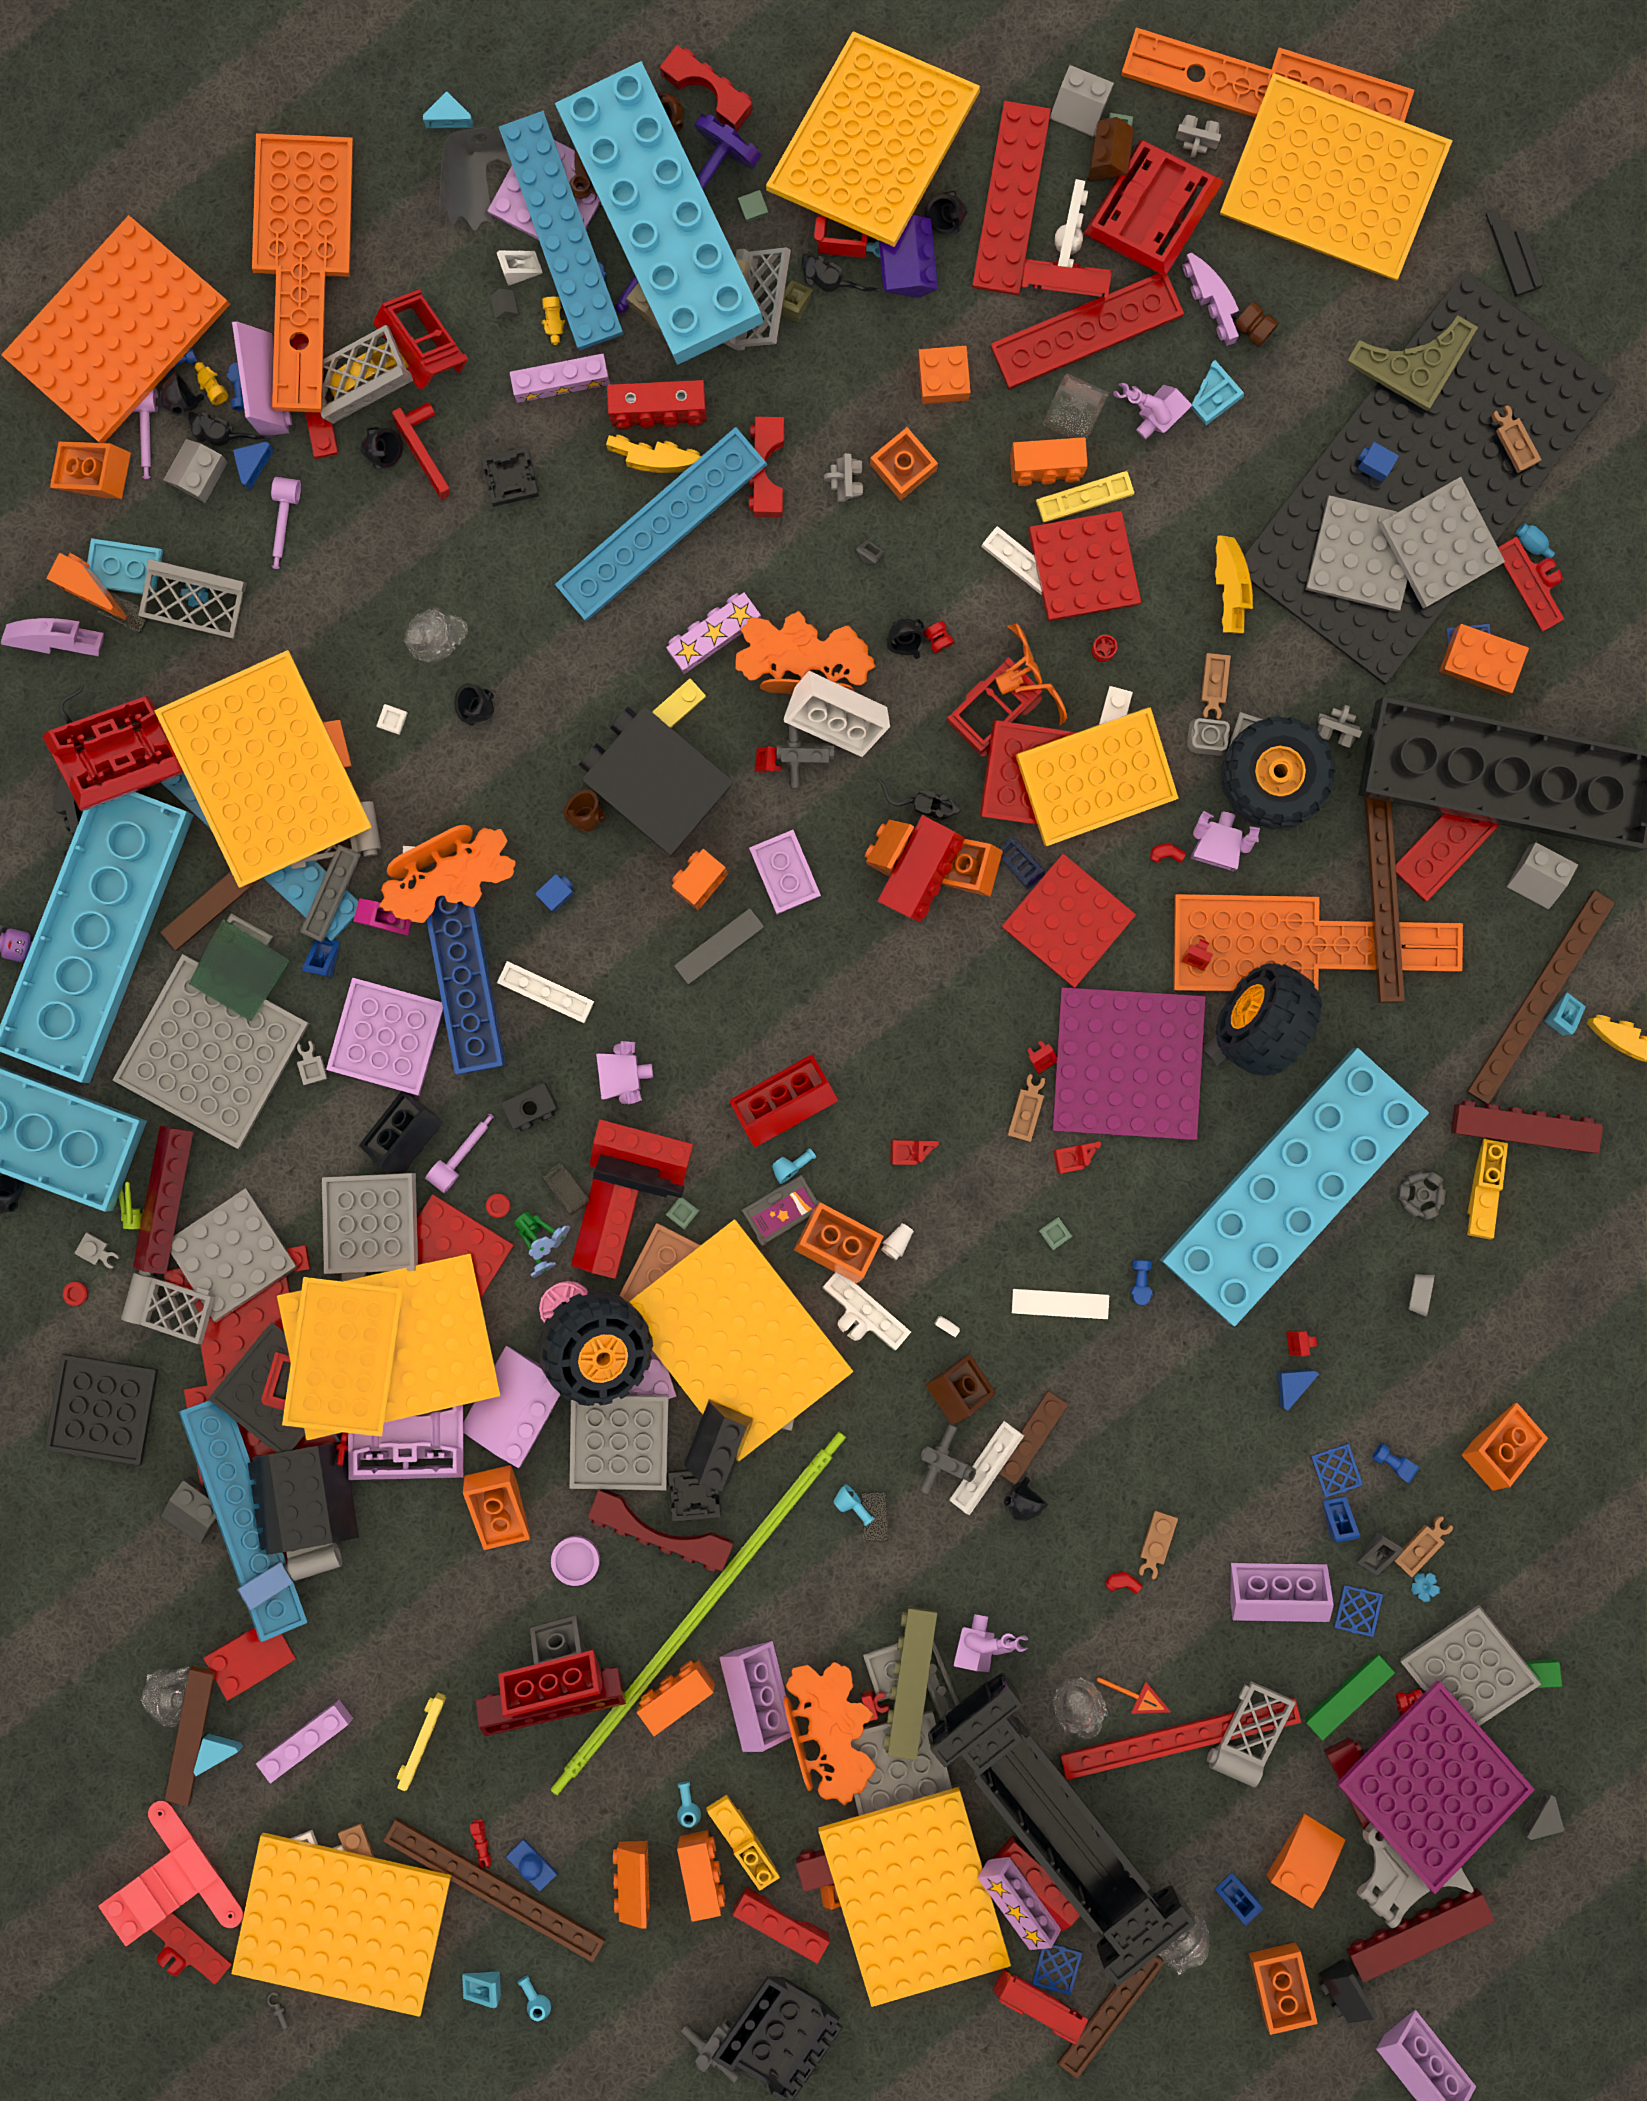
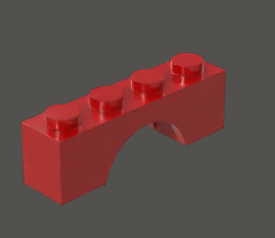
(684, 70)
(768, 438)
(766, 1918)

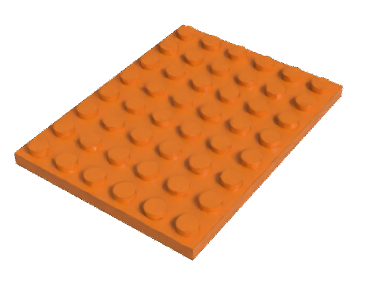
(115, 329)

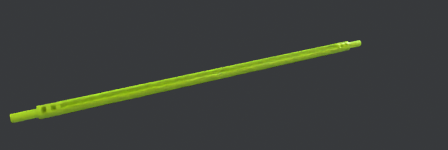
(699, 1612)

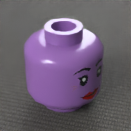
(15, 945)

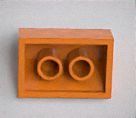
(632, 1883)

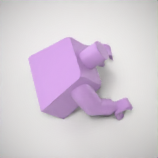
(1158, 410)
(1221, 843)
(621, 1073)
(978, 1645)

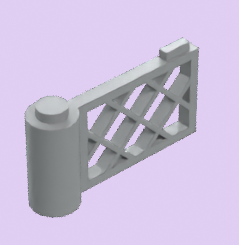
(365, 842)
(143, 1299)
(312, 1561)
(1233, 1759)

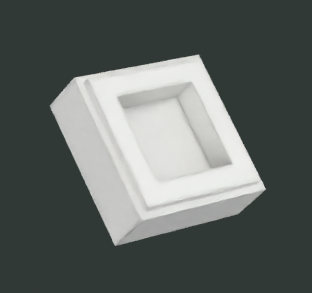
(392, 719)
(947, 1326)

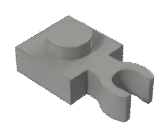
(311, 1068)
(94, 1250)

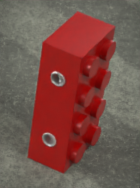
(657, 404)

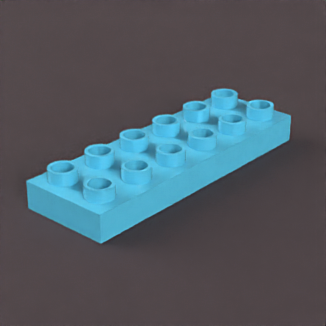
(659, 213)
(92, 934)
(65, 1141)
(1294, 1186)

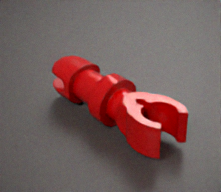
(478, 1833)

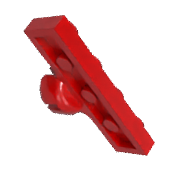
(1533, 583)
(188, 1950)

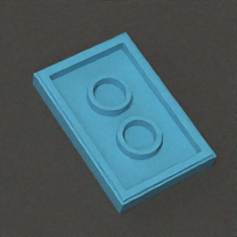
(122, 565)

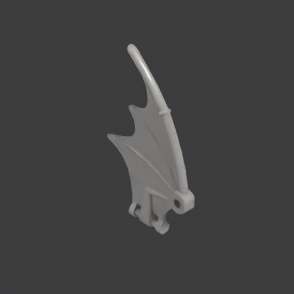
(1396, 1881)

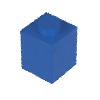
(1377, 461)
(555, 892)

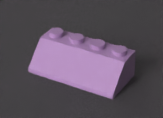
(1280, 1592)
(756, 1696)
(1424, 2062)

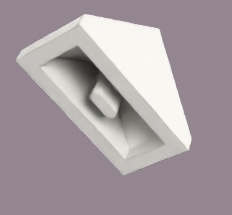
(519, 265)

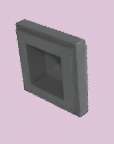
(869, 552)

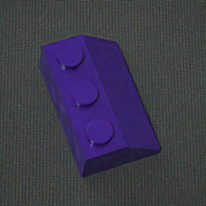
(910, 265)

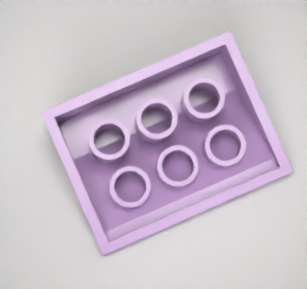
(255, 366)
(515, 1418)

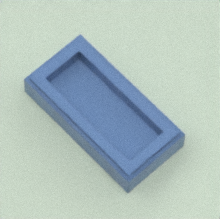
(264, 1586)

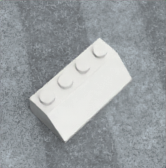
(836, 714)

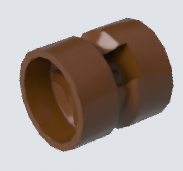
(1256, 324)

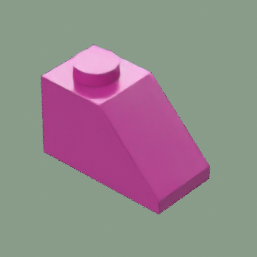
(373, 915)

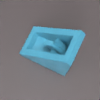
(447, 114)
(1566, 1015)
(213, 1751)
(482, 1988)

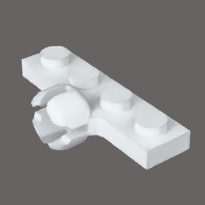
(1069, 236)
(864, 1313)

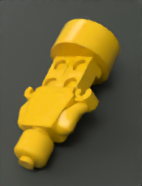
(553, 324)
(206, 379)

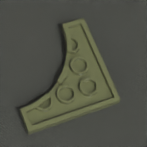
(1416, 371)

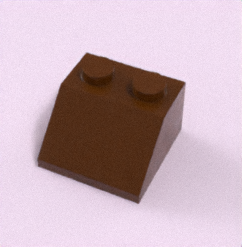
(1110, 149)
(960, 1389)

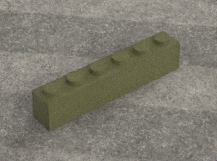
(911, 1683)

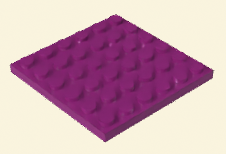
(1129, 1063)
(1435, 1787)

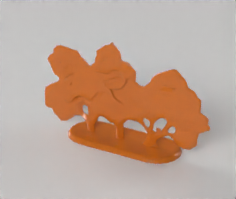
(799, 651)
(453, 877)
(833, 1725)

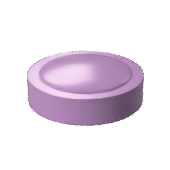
(575, 1560)

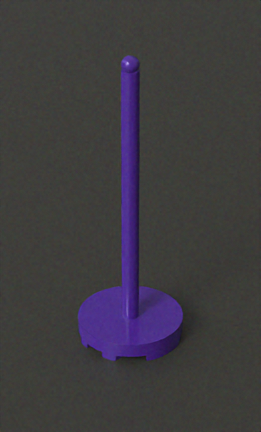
(726, 142)

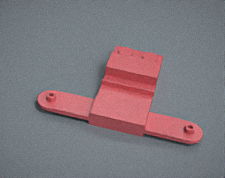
(169, 1883)

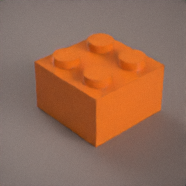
(944, 374)
(903, 463)

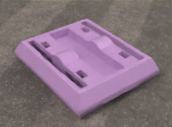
(408, 1441)

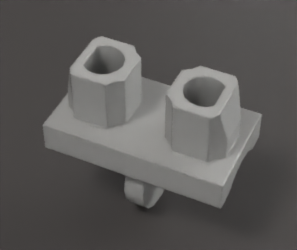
(1198, 139)
(841, 478)
(1348, 731)

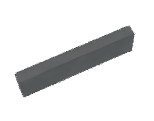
(331, 893)
(719, 946)
(938, 1691)

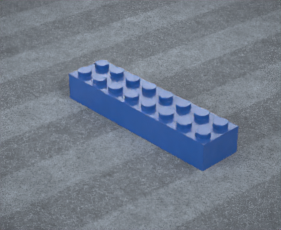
(465, 987)

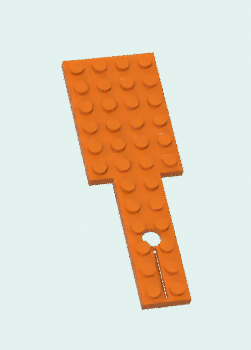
(1243, 85)
(301, 238)
(1287, 931)

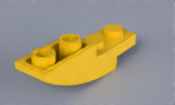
(370, 373)
(664, 459)
(1235, 576)
(1620, 1036)
(1486, 1188)
(744, 1842)

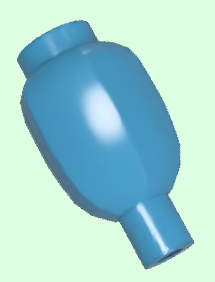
(1534, 540)

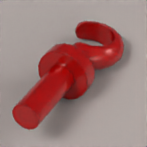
(342, 1448)

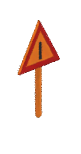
(1146, 1701)

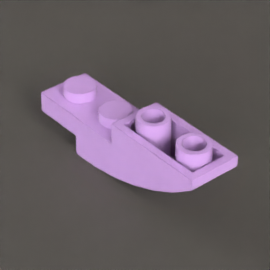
(1210, 288)
(50, 633)

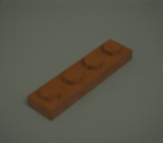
(1035, 1433)

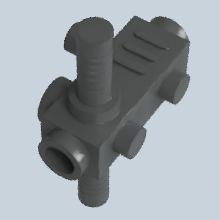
(796, 752)
(940, 1460)
(707, 2048)

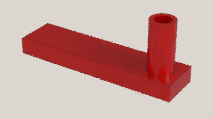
(404, 424)

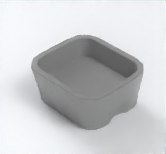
(1208, 736)
(1421, 1293)

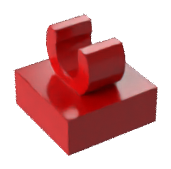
(766, 760)
(1197, 955)
(1042, 1058)
(1300, 1342)
(872, 1704)

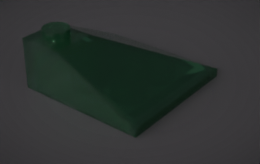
(238, 970)

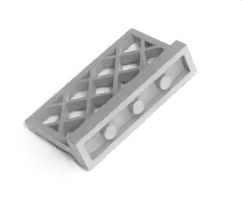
(776, 295)
(371, 390)
(197, 578)

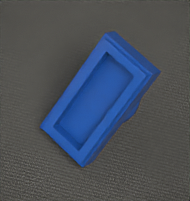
(531, 1865)

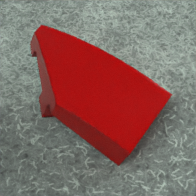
(910, 1151)
(1074, 1157)

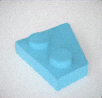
(1216, 394)

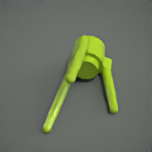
(130, 1216)

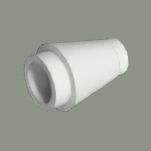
(896, 1243)

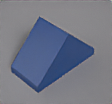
(251, 461)
(322, 958)
(1293, 1384)
(1340, 1520)
(1239, 1898)

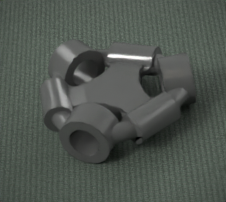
(1422, 1194)

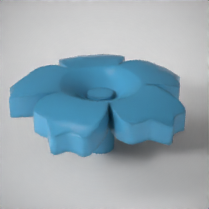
(192, 600)
(1425, 1586)

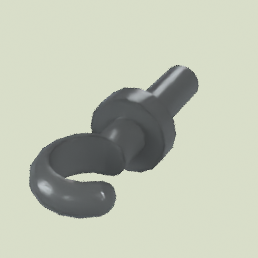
(278, 2011)

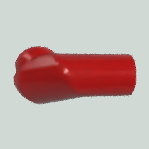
(1167, 850)
(1121, 1580)

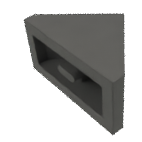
(1379, 1553)
(1544, 1818)

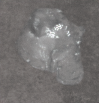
(433, 635)
(165, 1695)
(1080, 1708)
(1189, 1949)

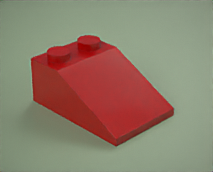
(247, 1661)

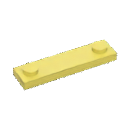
(1085, 497)
(679, 703)
(407, 1772)

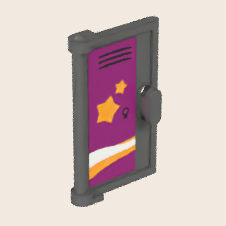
(781, 1209)

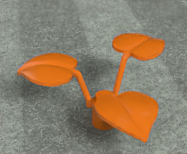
(1012, 678)

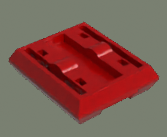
(1152, 205)
(116, 758)

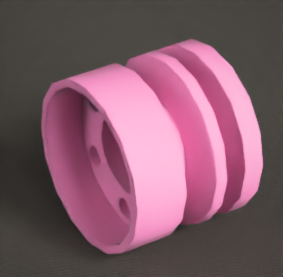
(557, 1295)

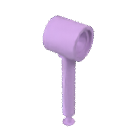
(144, 408)
(286, 492)
(443, 1174)

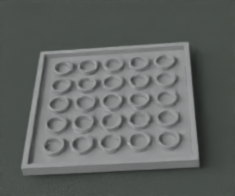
(209, 1059)

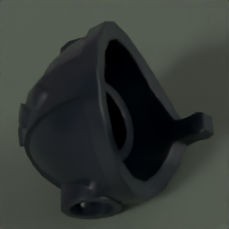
(946, 212)
(177, 396)
(382, 447)
(906, 637)
(473, 704)
(10, 1193)
(1023, 1502)

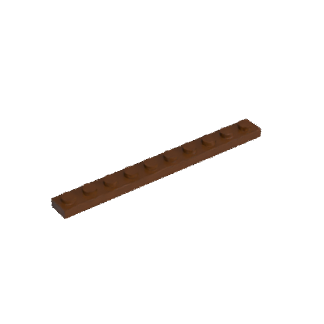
(1384, 901)
(1540, 997)
(495, 1890)

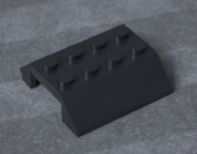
(302, 1499)
(780, 2036)

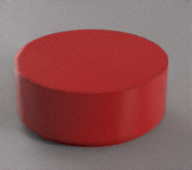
(498, 1205)
(75, 1293)

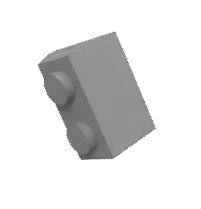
(1081, 100)
(196, 470)
(1541, 875)

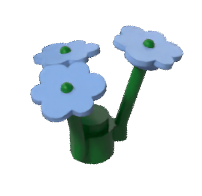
(528, 1228)

